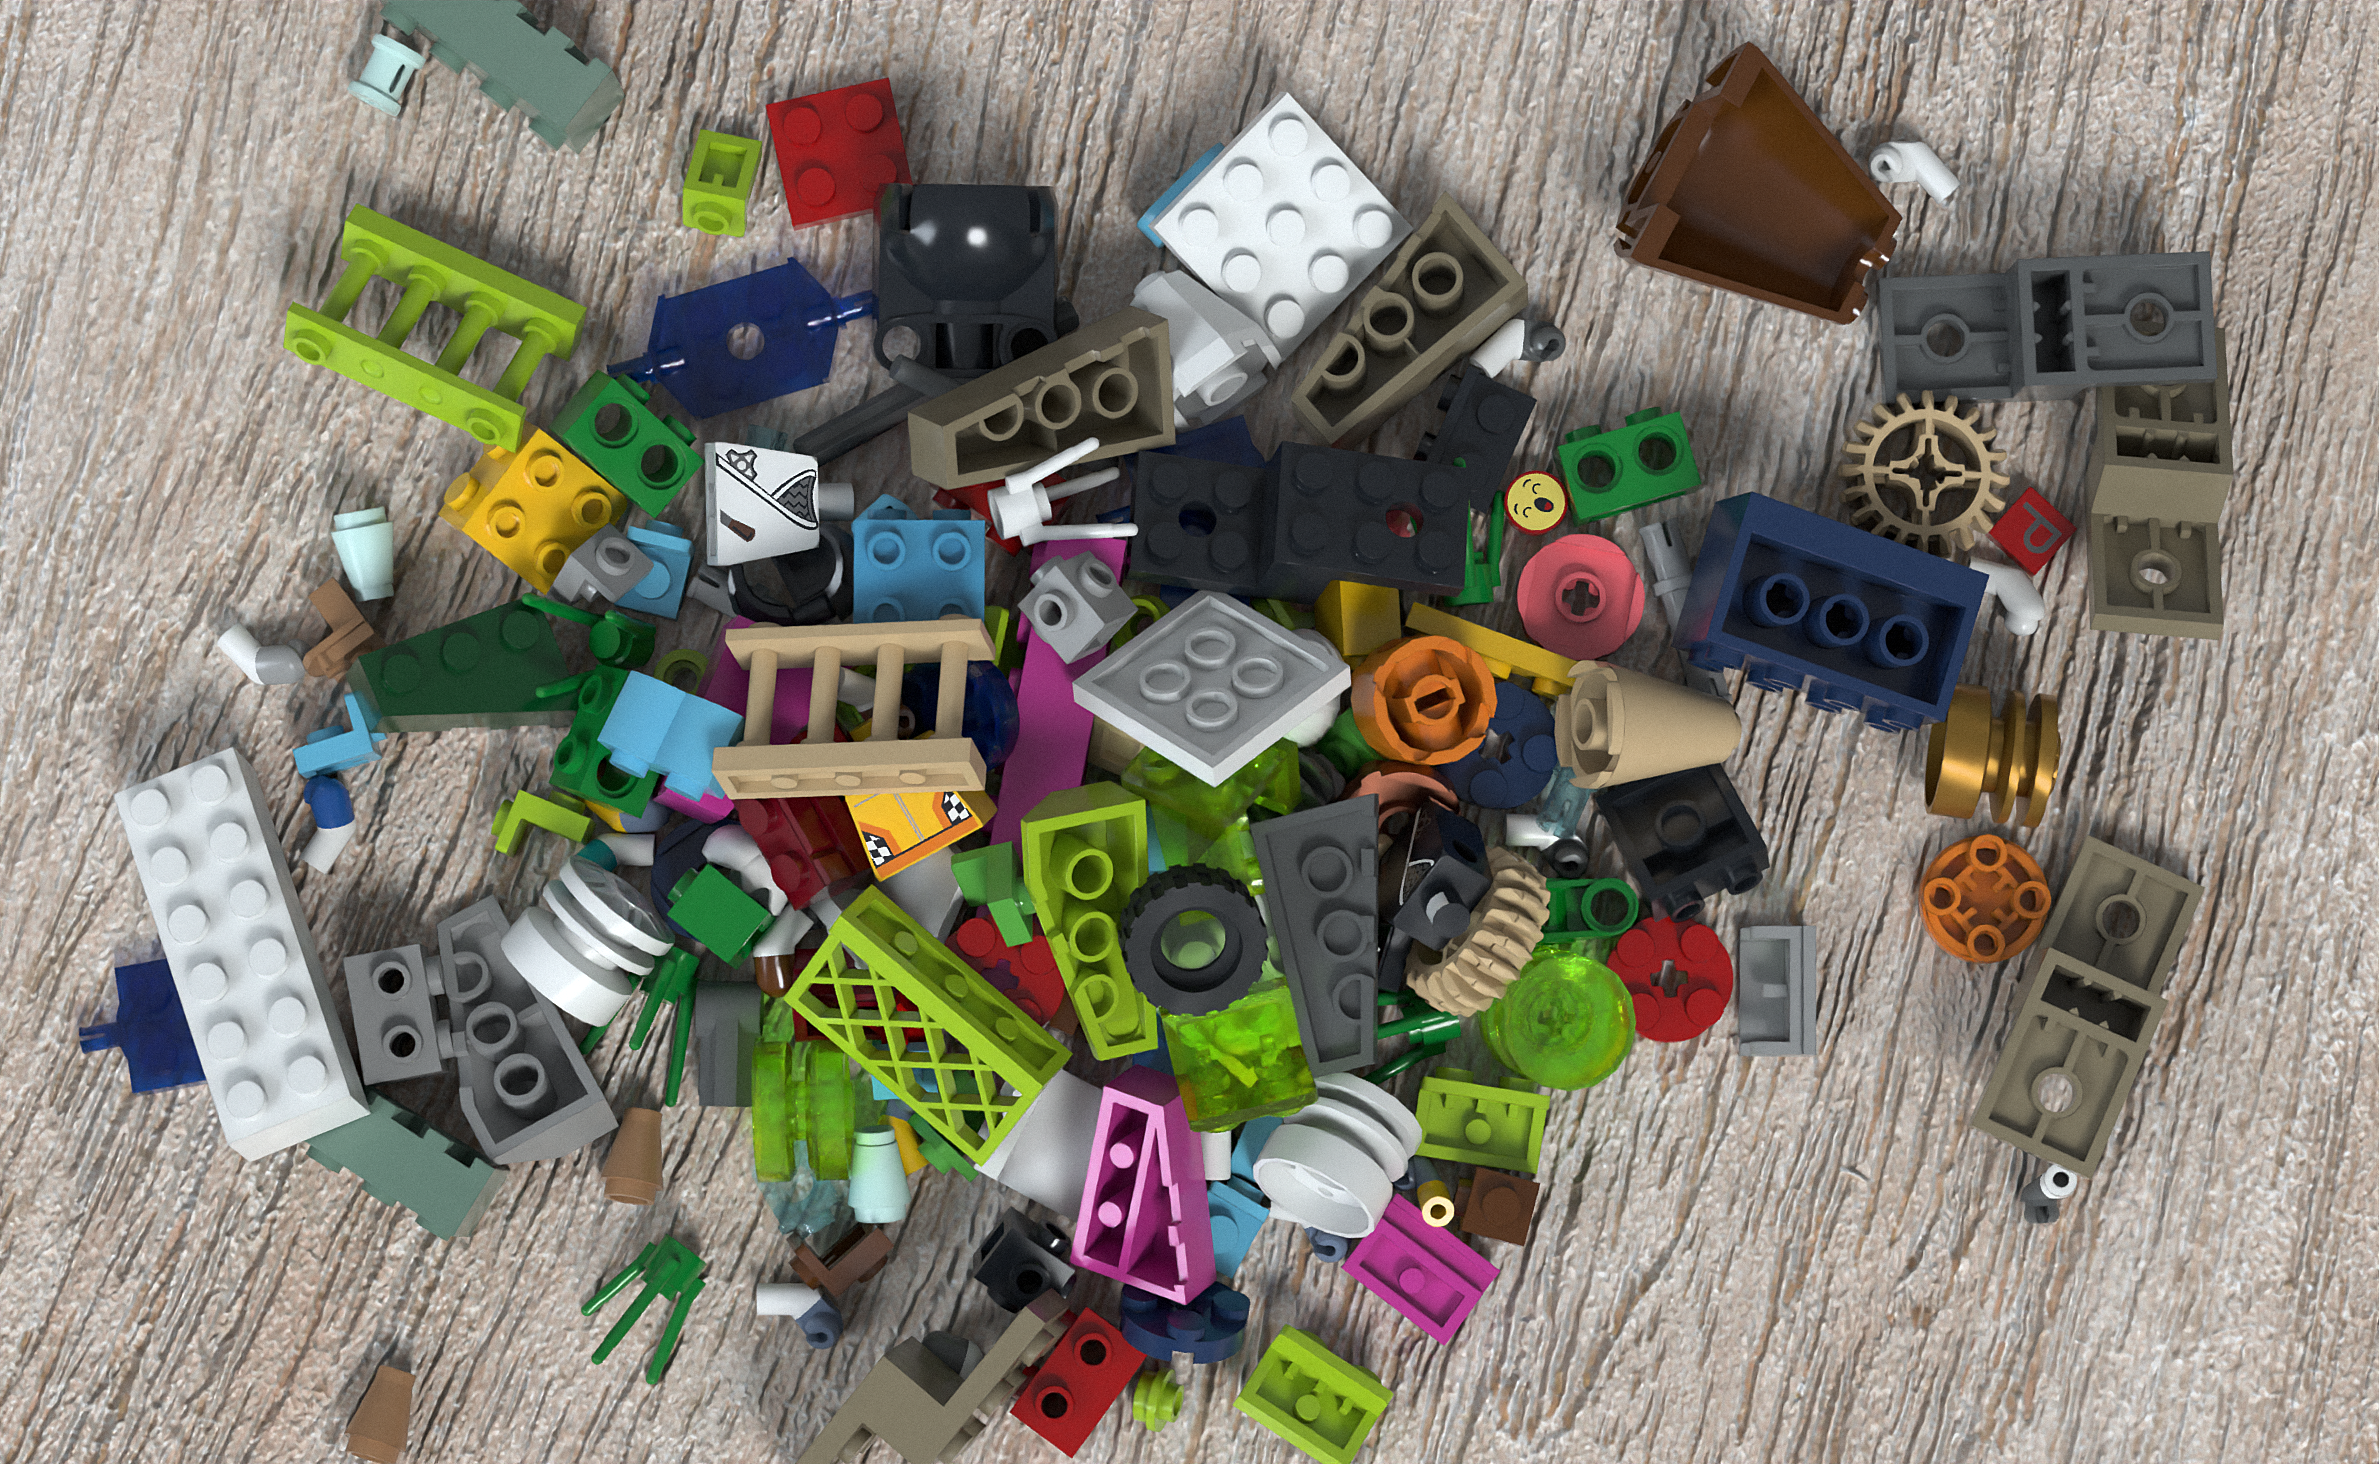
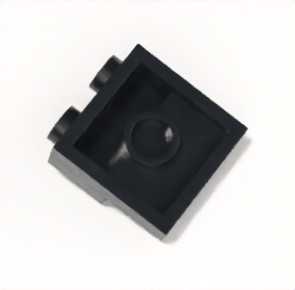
(1684, 839)

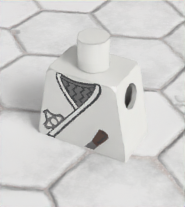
(766, 503)

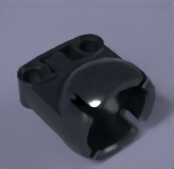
(964, 271)

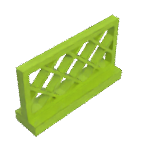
(947, 998)

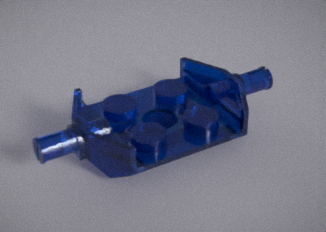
(693, 331)

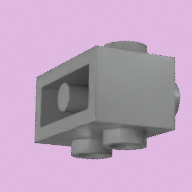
(388, 1018)

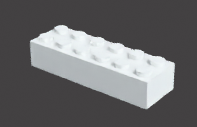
(241, 955)

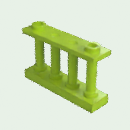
(458, 281)

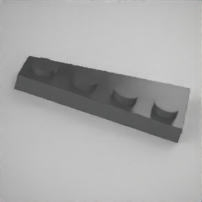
(1325, 918)

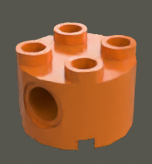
(1423, 699)

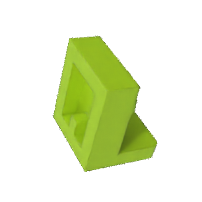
(720, 183)

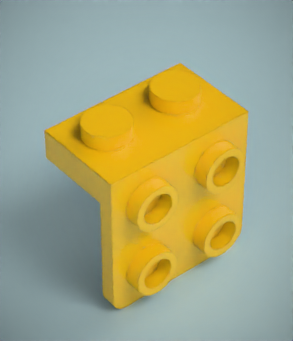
(531, 505)

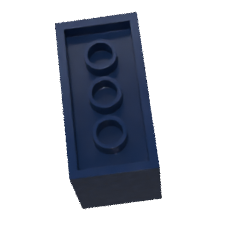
(1829, 613)

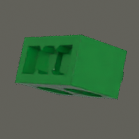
(620, 451)
(1632, 483)
(581, 752)
(718, 914)

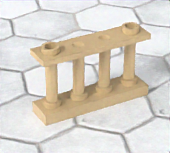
(854, 768)

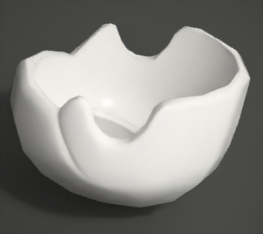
(749, 871)

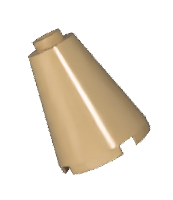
(1638, 726)

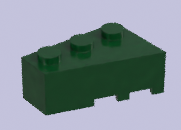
(466, 676)

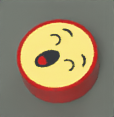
(1535, 503)

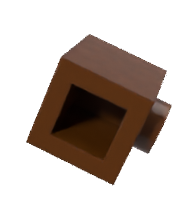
(1495, 1205)

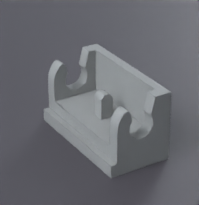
(1777, 991)

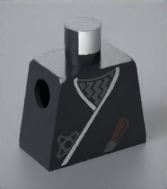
(1433, 875)

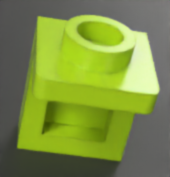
(557, 815)

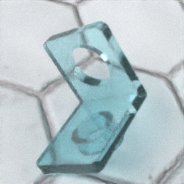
(807, 1215)

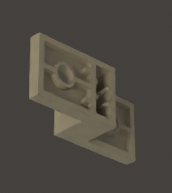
(2157, 504)
(2087, 1007)
(926, 1405)

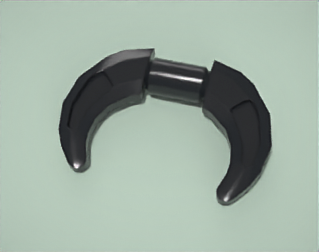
(839, 591)

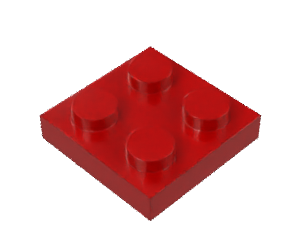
(837, 151)

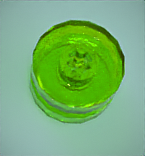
(800, 1111)

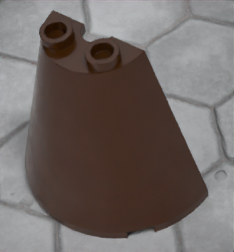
(1758, 199)

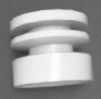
(580, 949)
(1339, 1156)

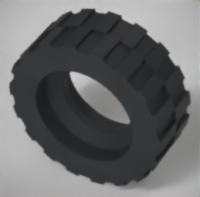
(1200, 988)

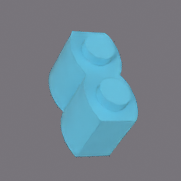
(669, 734)

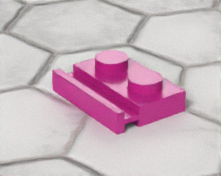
(1420, 1270)

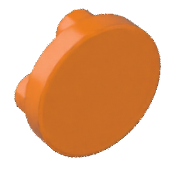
(1983, 899)

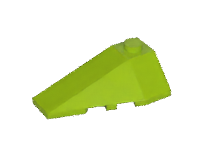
(1080, 866)

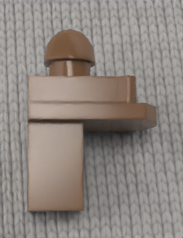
(351, 635)

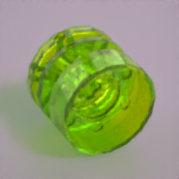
(1585, 1038)

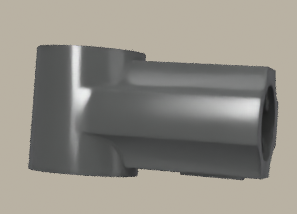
(728, 1022)

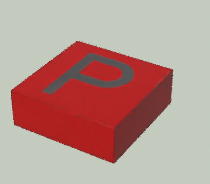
(2031, 531)

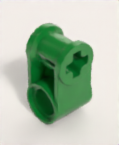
(1571, 912)

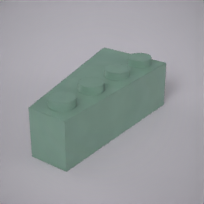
(517, 63)
(412, 1164)

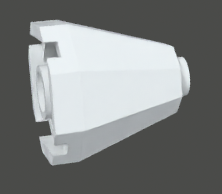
(1212, 348)

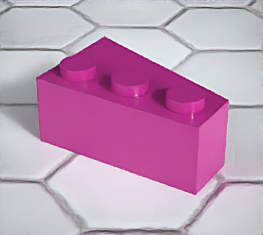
(728, 686)
(1146, 1192)

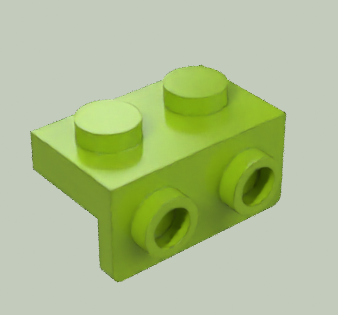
(1481, 1122)
(1313, 1397)

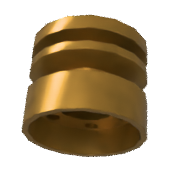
(1993, 756)

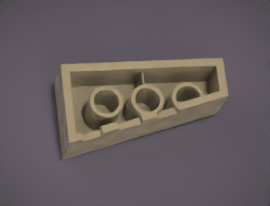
(1410, 329)
(1092, 383)

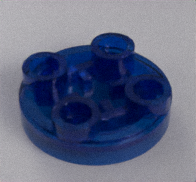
(988, 712)

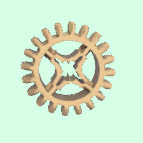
(1954, 476)
(1493, 947)

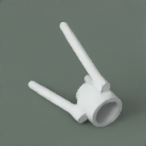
(1023, 505)

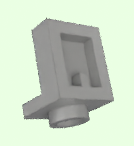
(603, 566)

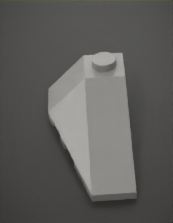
(514, 1055)

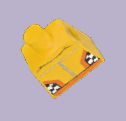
(912, 826)

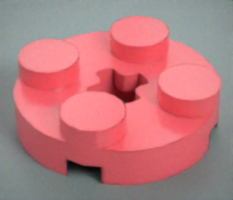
(1610, 577)

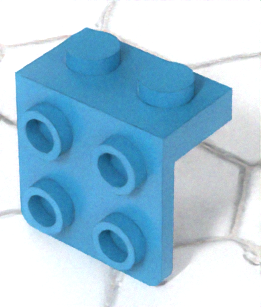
(918, 566)

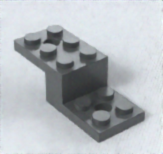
(2048, 328)

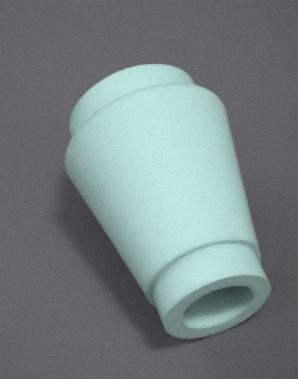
(366, 551)
(878, 1177)

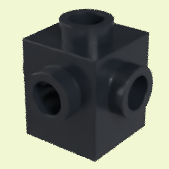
(1024, 1261)

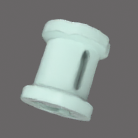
(386, 74)

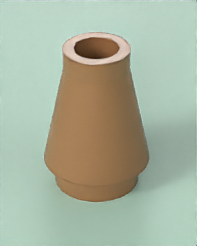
(635, 1160)
(382, 1419)

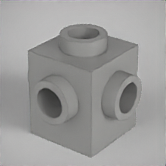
(1076, 605)

